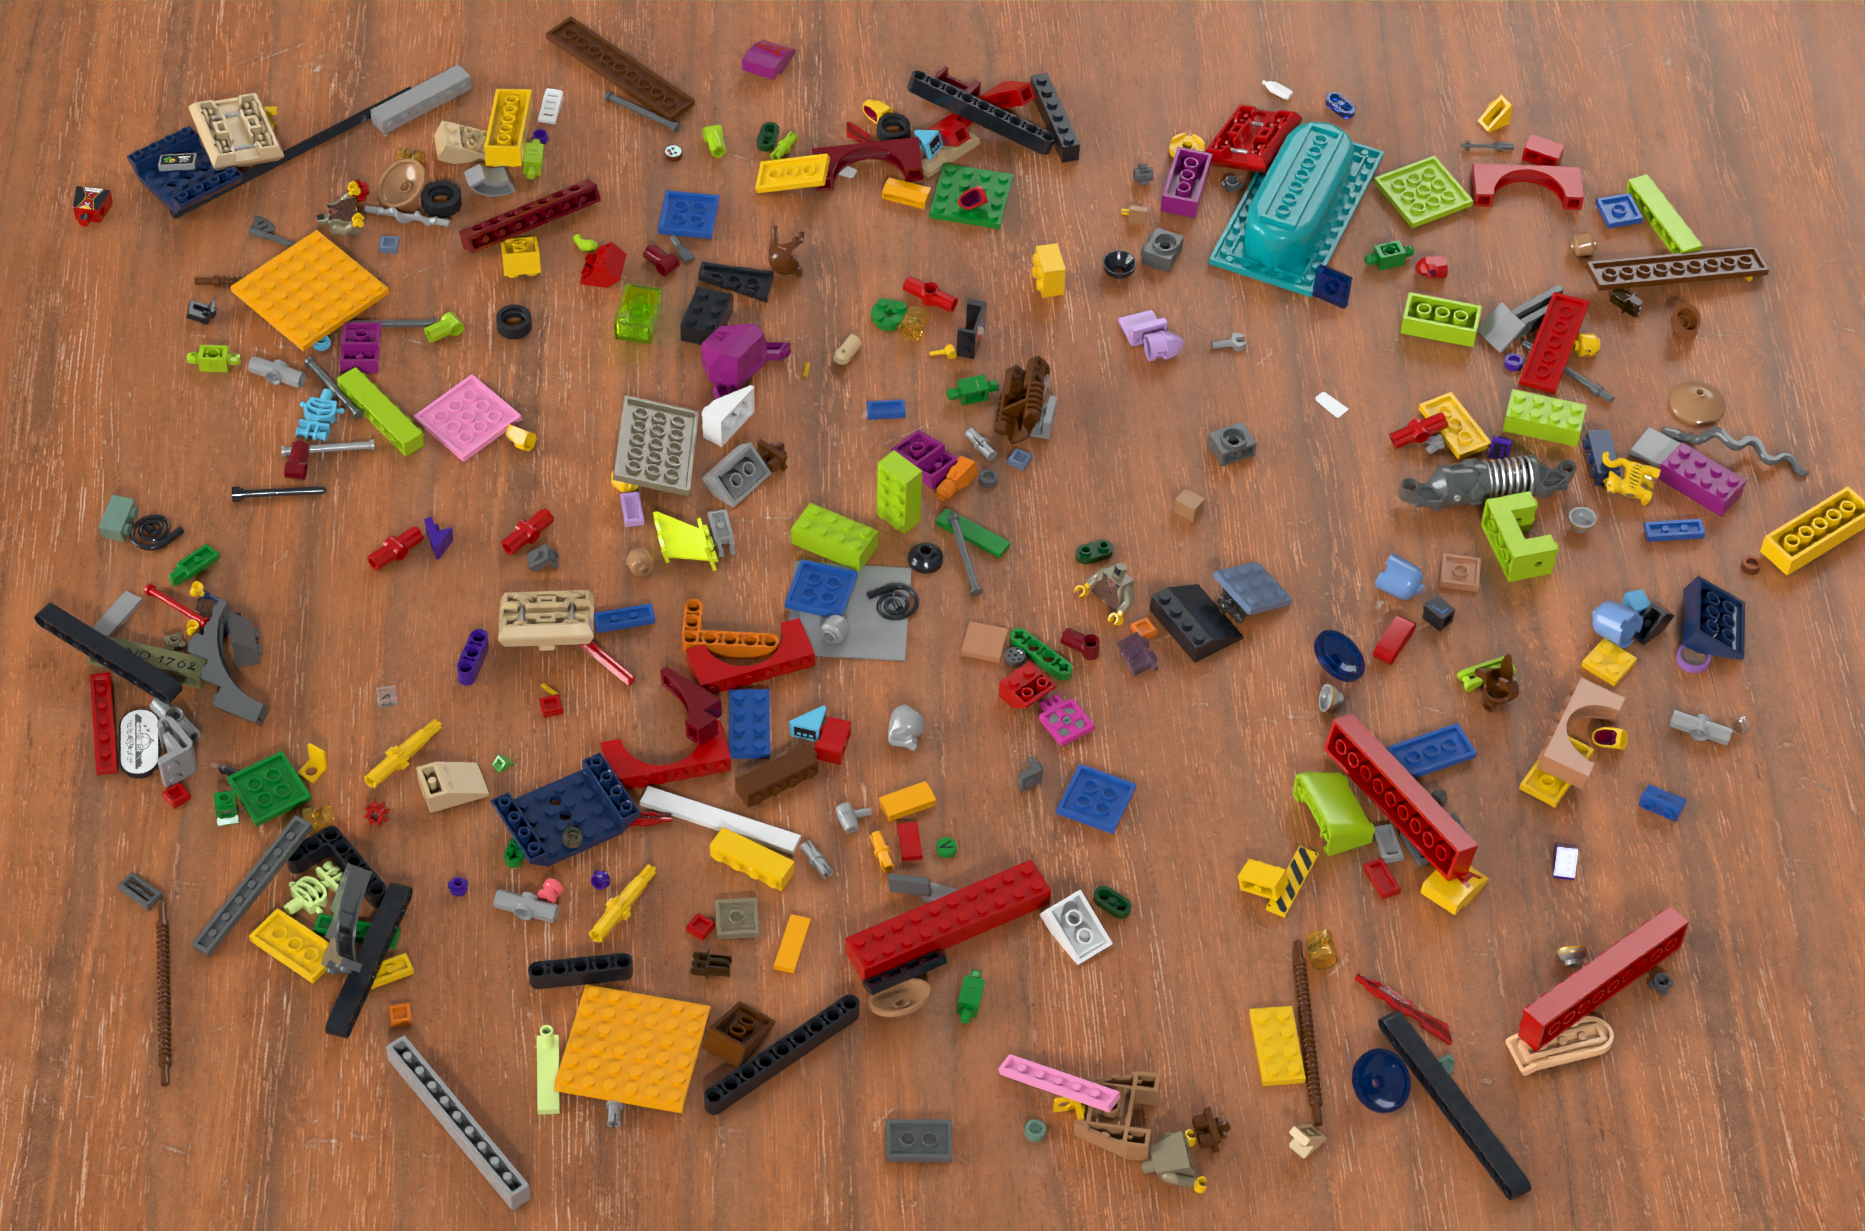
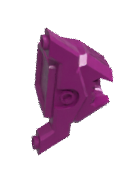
(736, 354)

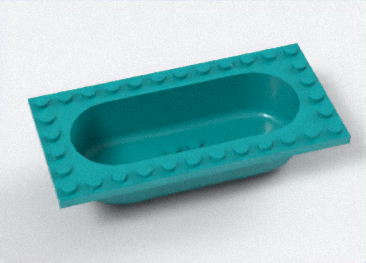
(1298, 208)

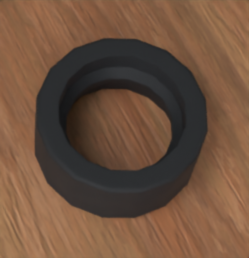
(893, 119)
(514, 311)

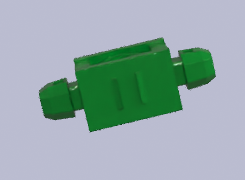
(1389, 255)
(972, 390)
(970, 996)

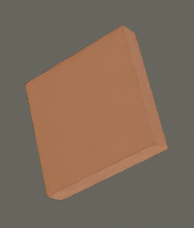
(1460, 572)
(984, 642)

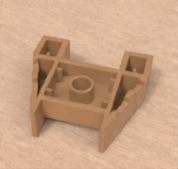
(1113, 1128)

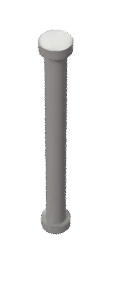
(334, 447)

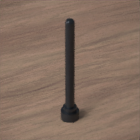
(240, 494)

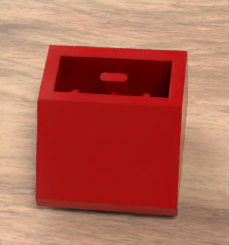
(603, 266)
(1025, 686)

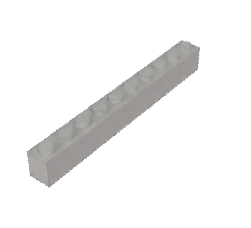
(458, 1123)

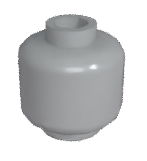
(835, 629)

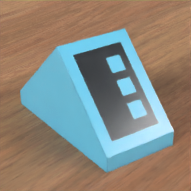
(929, 142)
(808, 725)

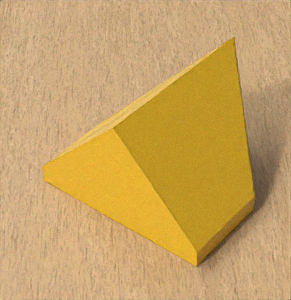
(1496, 114)

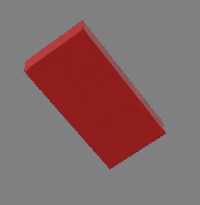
(909, 841)
(1381, 878)

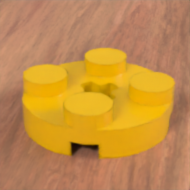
(1181, 140)

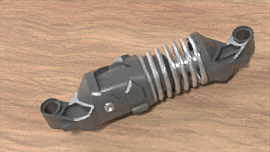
(1477, 481)

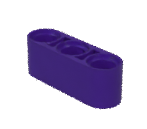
(472, 657)

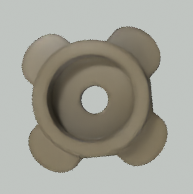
(177, 645)

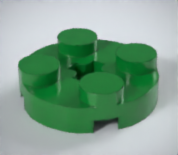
(884, 307)

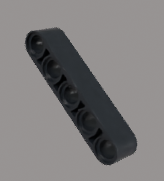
(570, 970)

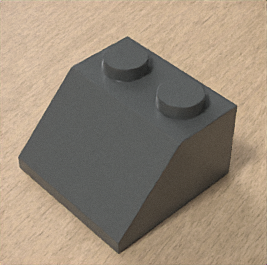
(243, 641)

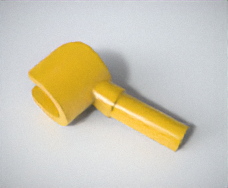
(949, 350)

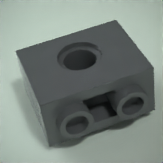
(1162, 249)
(1232, 444)

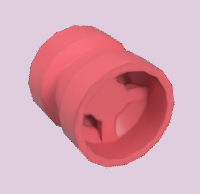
(550, 891)

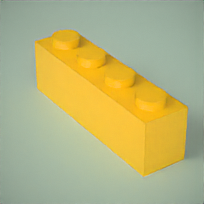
(752, 859)

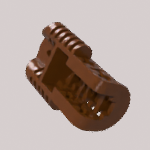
(1022, 400)

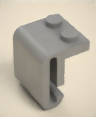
(180, 755)

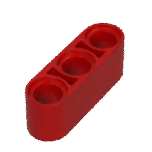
(1394, 639)

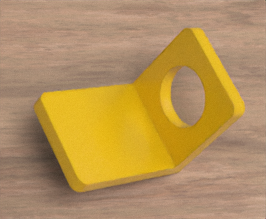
(317, 760)
(1080, 1110)

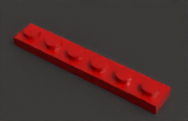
(103, 724)

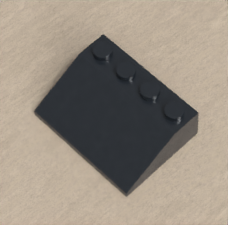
(1193, 620)

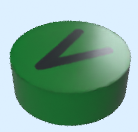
(946, 847)

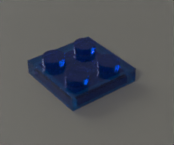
(1332, 286)

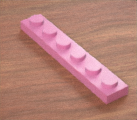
(1059, 1083)

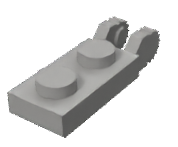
(721, 531)

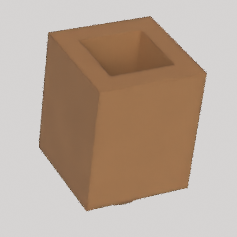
(1188, 505)

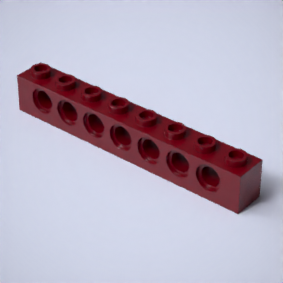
(529, 216)

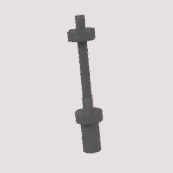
(1499, 146)

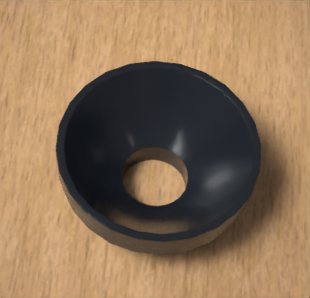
(1119, 260)
(925, 563)

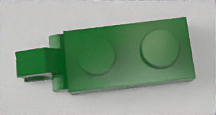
(193, 564)

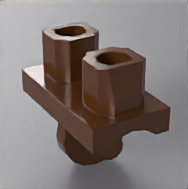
(773, 454)
(1213, 1130)

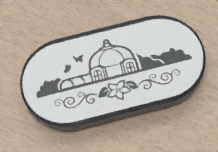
(139, 743)

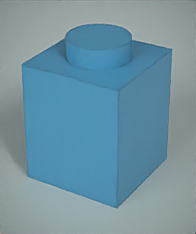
(1636, 601)

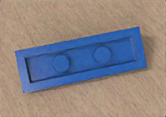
(1674, 530)
(624, 618)

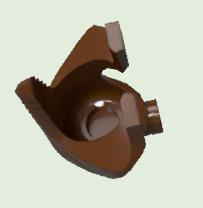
(781, 256)
(1499, 684)

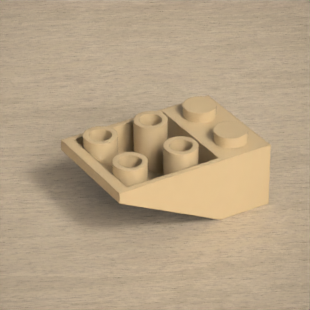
(459, 143)
(450, 784)

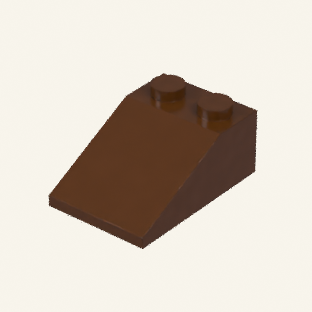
(737, 1034)

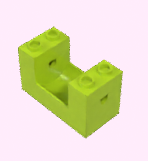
(1503, 524)

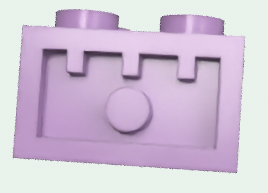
(1139, 324)

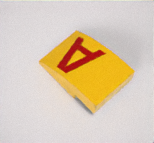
(1455, 893)

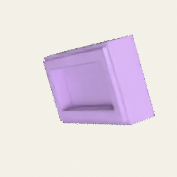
(632, 509)

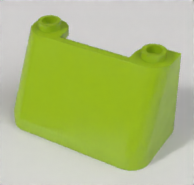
(1334, 809)

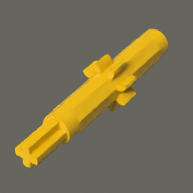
(398, 756)
(619, 907)

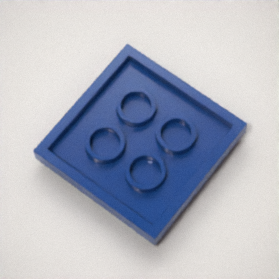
(688, 214)
(821, 589)
(1096, 799)

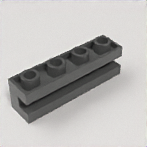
(1534, 310)

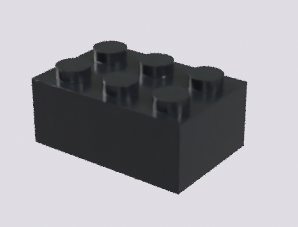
(705, 314)

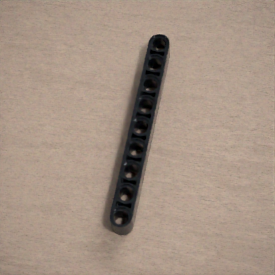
(981, 112)
(108, 653)
(371, 955)
(777, 1063)

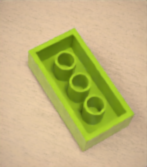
(1441, 319)
(1544, 417)
(899, 492)
(834, 537)

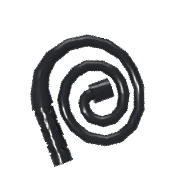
(151, 531)
(896, 603)

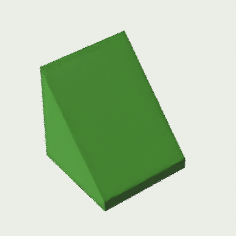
(502, 763)

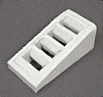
(550, 98)

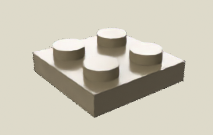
(736, 918)

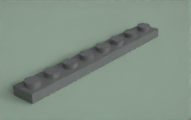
(252, 886)

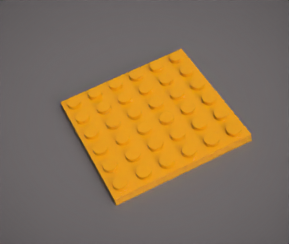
(310, 290)
(633, 1048)

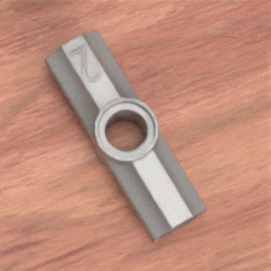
(276, 372)
(163, 710)
(1701, 727)
(526, 906)

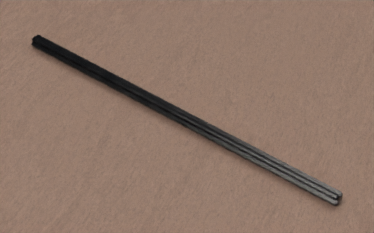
(299, 149)

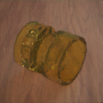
(417, 155)
(914, 323)
(319, 818)
(1321, 949)

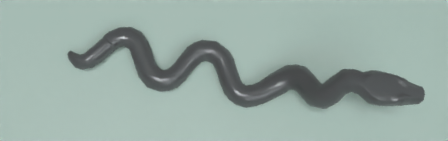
(1724, 437)

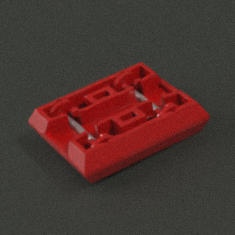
(1252, 138)

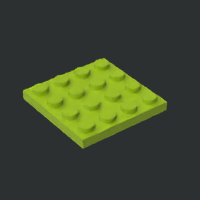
(1423, 191)

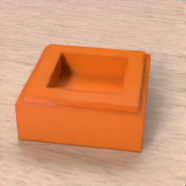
(1144, 628)
(400, 1015)

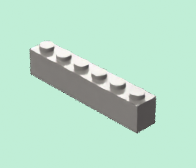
(421, 99)

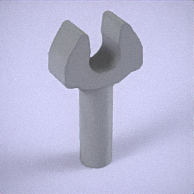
(1235, 342)

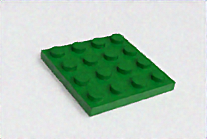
(956, 180)

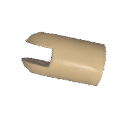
(847, 350)

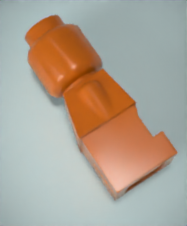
(957, 478)

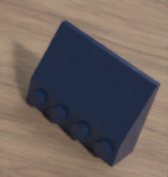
(1713, 620)

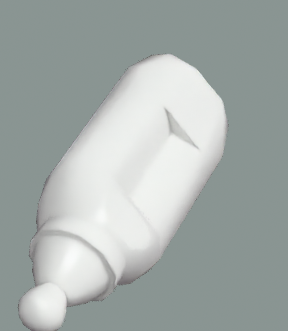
(1278, 89)

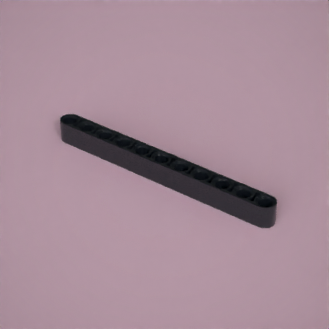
(1454, 1105)

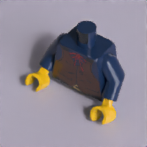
(204, 608)

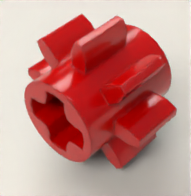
(364, 191)
(378, 808)

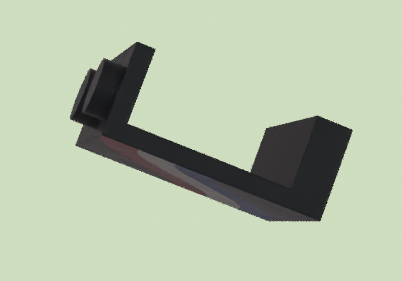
(970, 338)

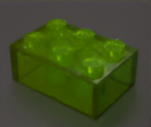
(638, 313)

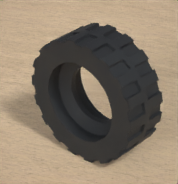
(440, 188)

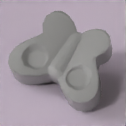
(1434, 443)

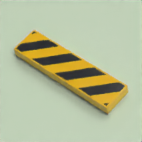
(1297, 874)

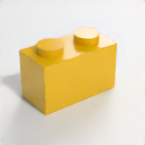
(1263, 879)

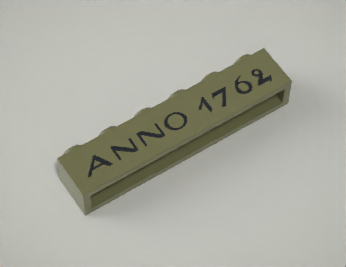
(180, 666)

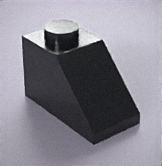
(1654, 622)

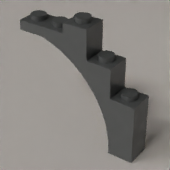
(216, 672)
(342, 930)

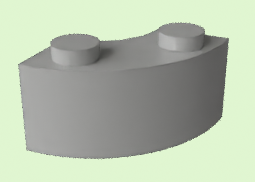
(490, 181)

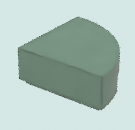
(1447, 1063)

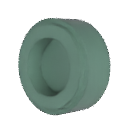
(1035, 1130)

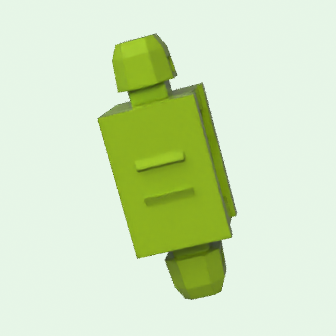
(533, 159)
(213, 358)

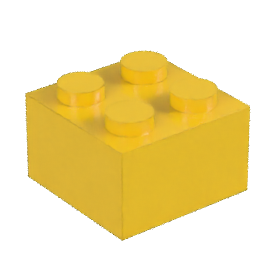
(1049, 270)

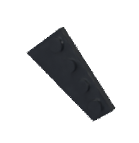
(742, 280)

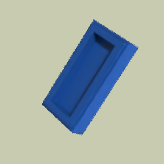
(886, 409)

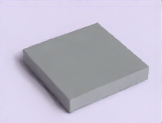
(1653, 447)

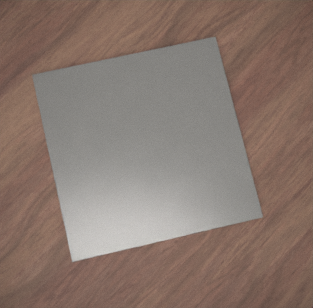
(869, 632)

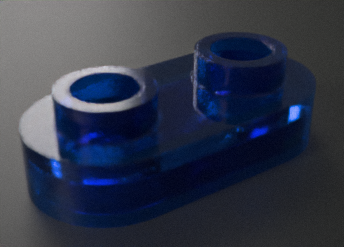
(1340, 105)

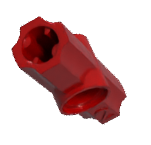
(930, 294)
(1418, 430)
(527, 531)
(395, 548)

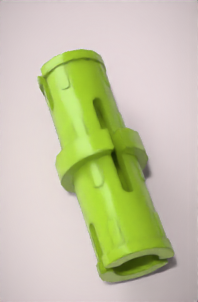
(784, 146)

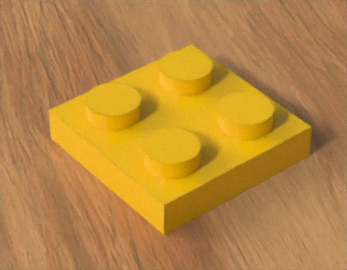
(1609, 662)

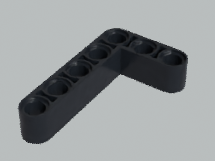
(320, 846)

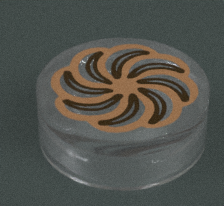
(1740, 724)

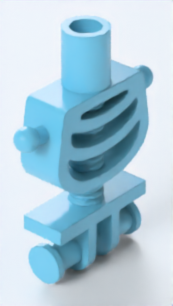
(318, 415)

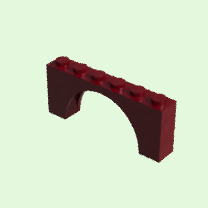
(901, 153)

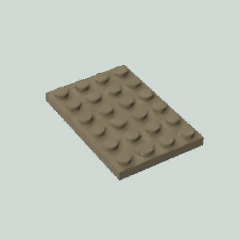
(656, 446)

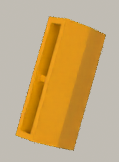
(906, 193)
(907, 801)

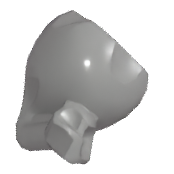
(905, 727)

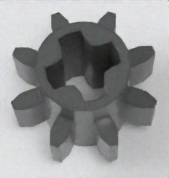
(1143, 174)

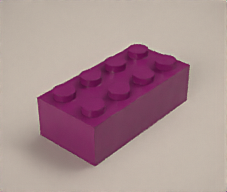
(1186, 182)
(1701, 479)

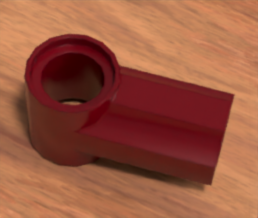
(664, 263)
(297, 465)
(1086, 644)

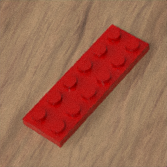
(1554, 342)

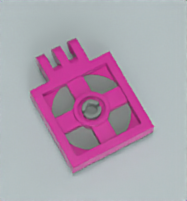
(1064, 719)

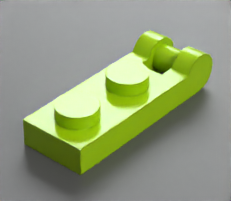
(1465, 674)

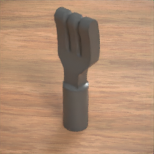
(684, 254)

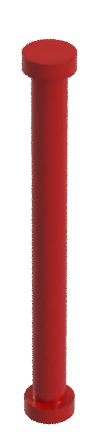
(151, 590)

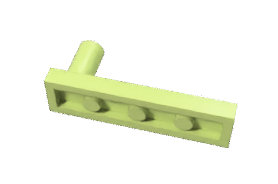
(547, 1069)

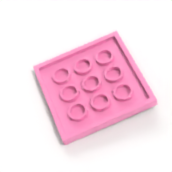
(467, 418)

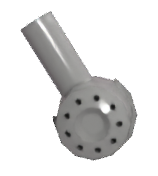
(848, 816)

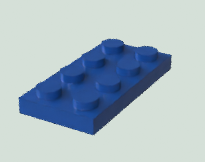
(749, 723)
(1433, 751)

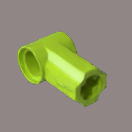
(714, 137)
(449, 325)

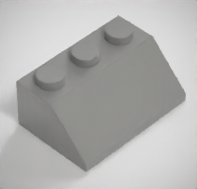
(736, 475)

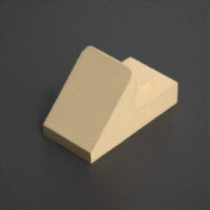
(1306, 1139)

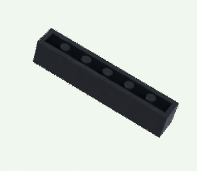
(1055, 118)

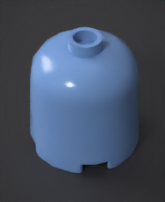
(1400, 578)
(1616, 623)

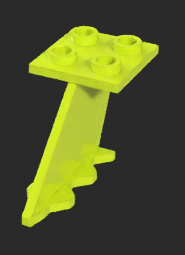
(684, 540)

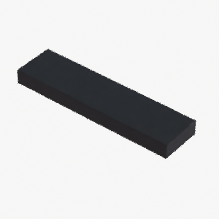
(904, 972)

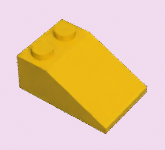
(520, 256)

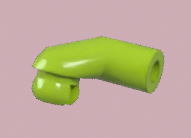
(585, 244)

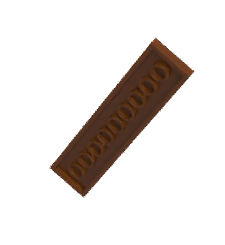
(620, 69)
(1677, 268)

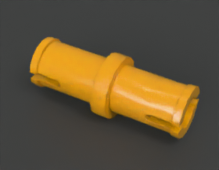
(882, 851)

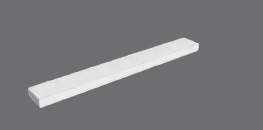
(717, 818)

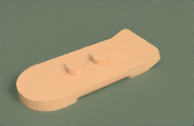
(1581, 1041)

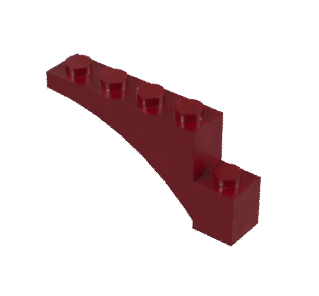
(700, 705)

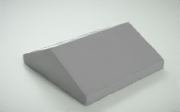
(1501, 327)

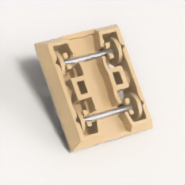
(236, 132)
(546, 618)

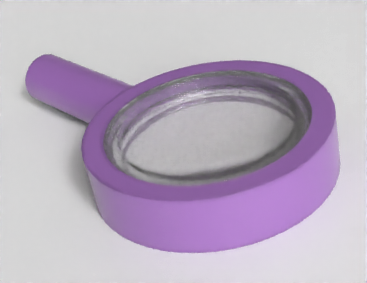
(1691, 660)

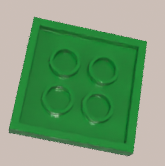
(269, 788)

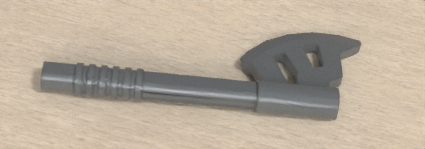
(265, 233)

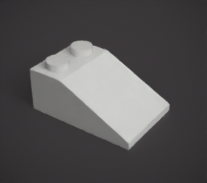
(727, 415)
(1076, 927)

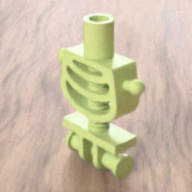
(308, 888)

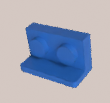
(1662, 802)

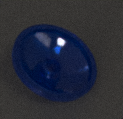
(1339, 656)
(1390, 1077)

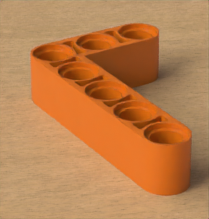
(724, 643)

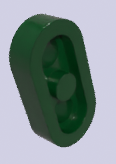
(767, 136)
(1096, 552)
(1113, 903)

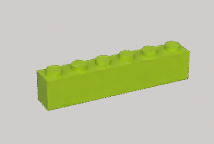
(1662, 216)
(381, 412)

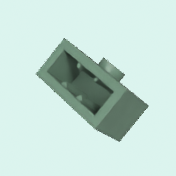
(118, 518)

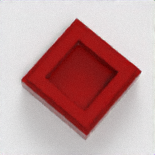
(551, 706)
(176, 795)
(700, 926)

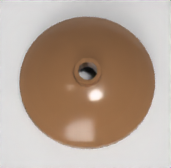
(402, 183)
(1697, 403)
(901, 999)

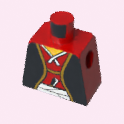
(91, 204)

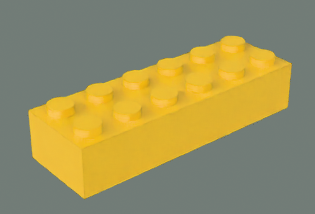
(508, 127)
(1815, 531)

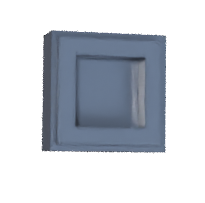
(389, 244)
(1019, 459)

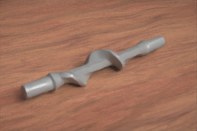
(405, 218)

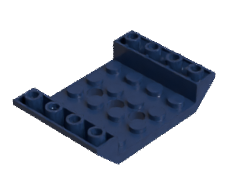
(173, 186)
(591, 799)

